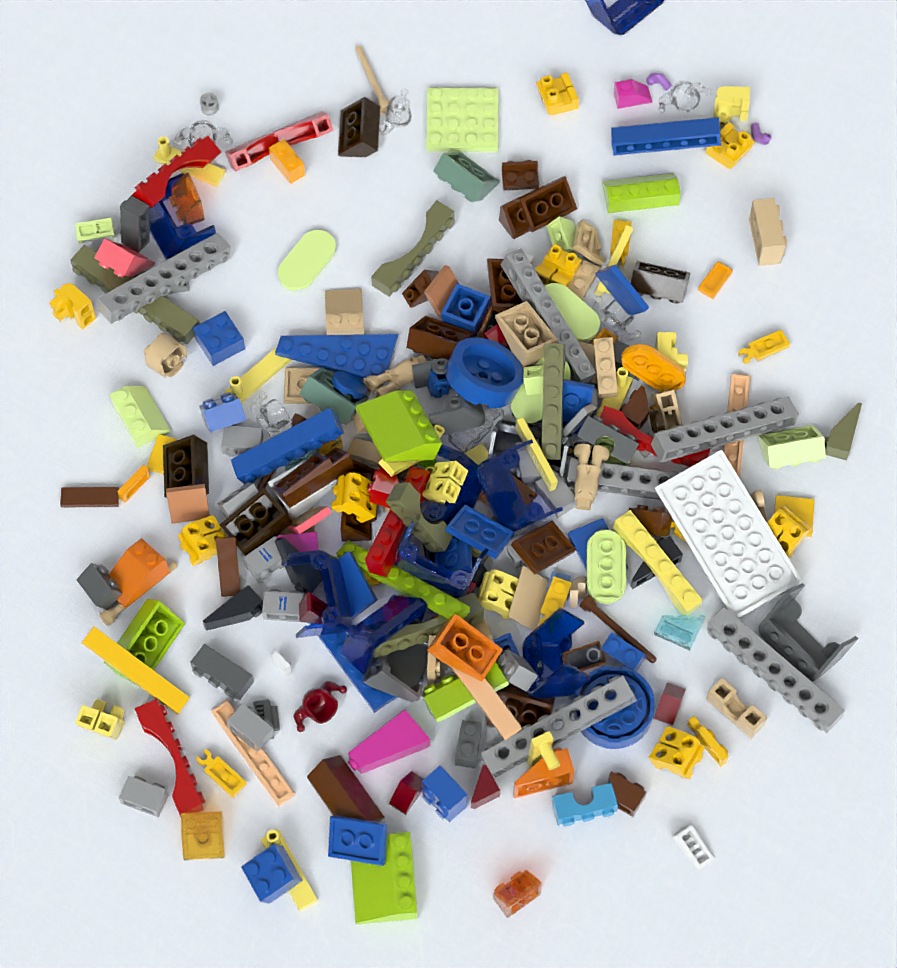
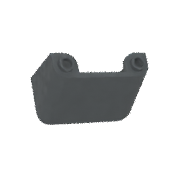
(399, 671)

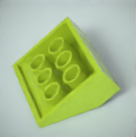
(399, 427)
(386, 890)

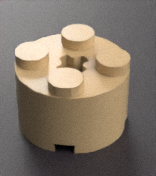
(165, 355)

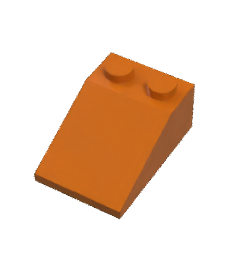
(138, 571)
(464, 648)
(540, 778)

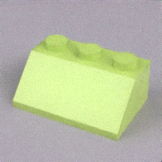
(139, 414)
(792, 446)

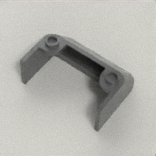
(459, 413)
(505, 436)
(795, 643)

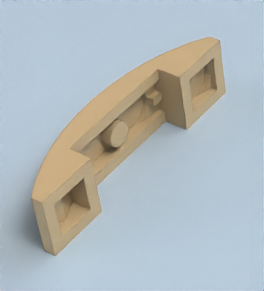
(366, 451)

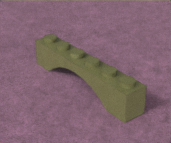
(392, 274)
(553, 400)
(420, 632)

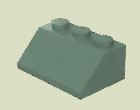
(465, 176)
(321, 392)

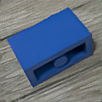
(623, 652)

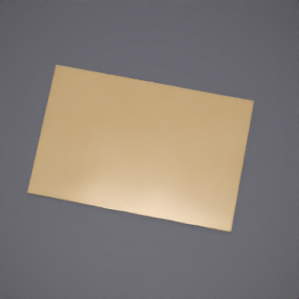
(528, 599)

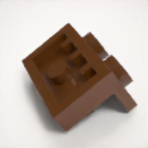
(520, 175)

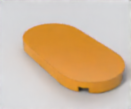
(653, 367)

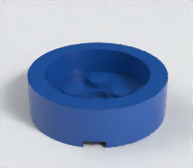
(487, 359)
(627, 724)

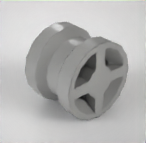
(205, 100)

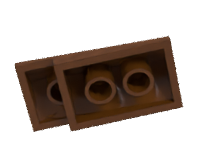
(537, 208)
(313, 476)
(350, 527)
(342, 790)

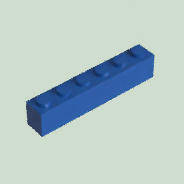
(666, 136)
(287, 446)

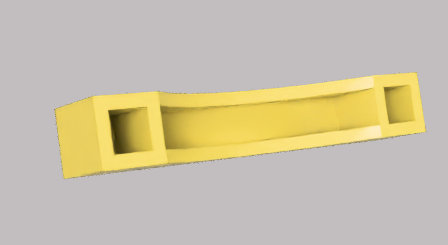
(674, 583)

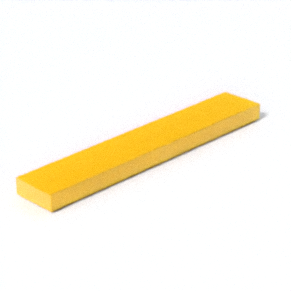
(135, 670)

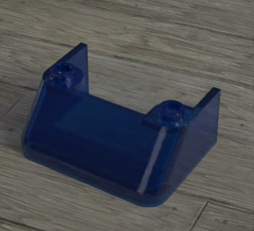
(622, 14)
(166, 234)
(468, 494)
(504, 494)
(454, 584)
(337, 616)
(379, 627)
(544, 653)

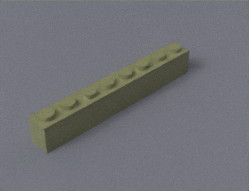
(162, 312)

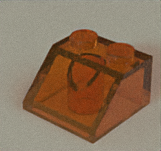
(186, 201)
(517, 893)

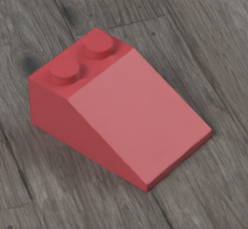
(122, 259)

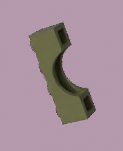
(405, 502)

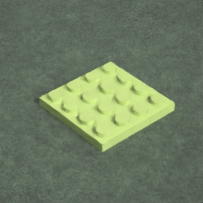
(462, 119)

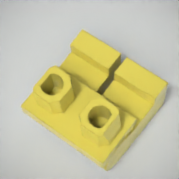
(731, 102)
(666, 343)
(445, 482)
(497, 592)
(99, 722)

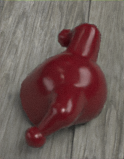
(318, 704)

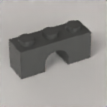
(594, 429)

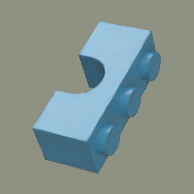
(569, 811)

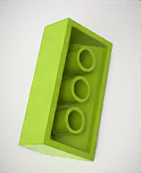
(641, 192)
(150, 634)
(452, 696)

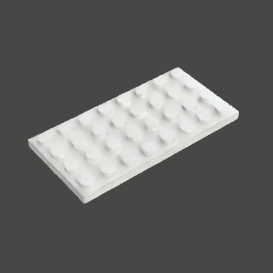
(728, 535)

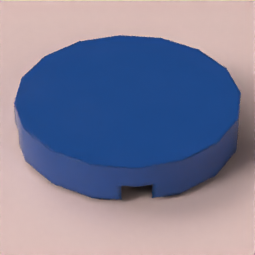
(349, 384)

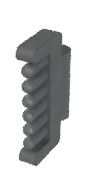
(270, 713)

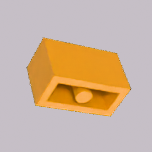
(287, 161)

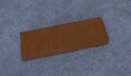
(89, 497)
(228, 566)

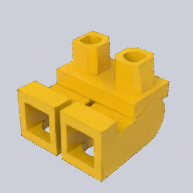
(558, 94)
(733, 146)
(558, 266)
(72, 303)
(353, 497)
(788, 530)
(200, 540)
(678, 753)

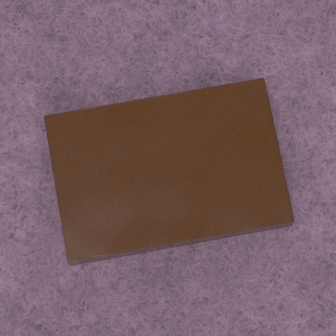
(543, 547)

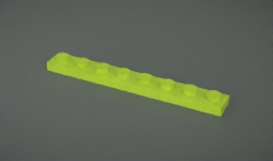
(410, 585)

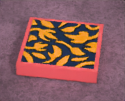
(309, 519)

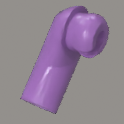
(659, 78)
(763, 139)

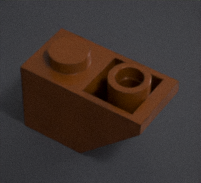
(414, 293)
(637, 408)
(655, 521)
(628, 795)

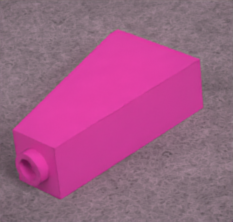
(390, 743)

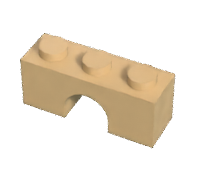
(605, 368)
(746, 718)

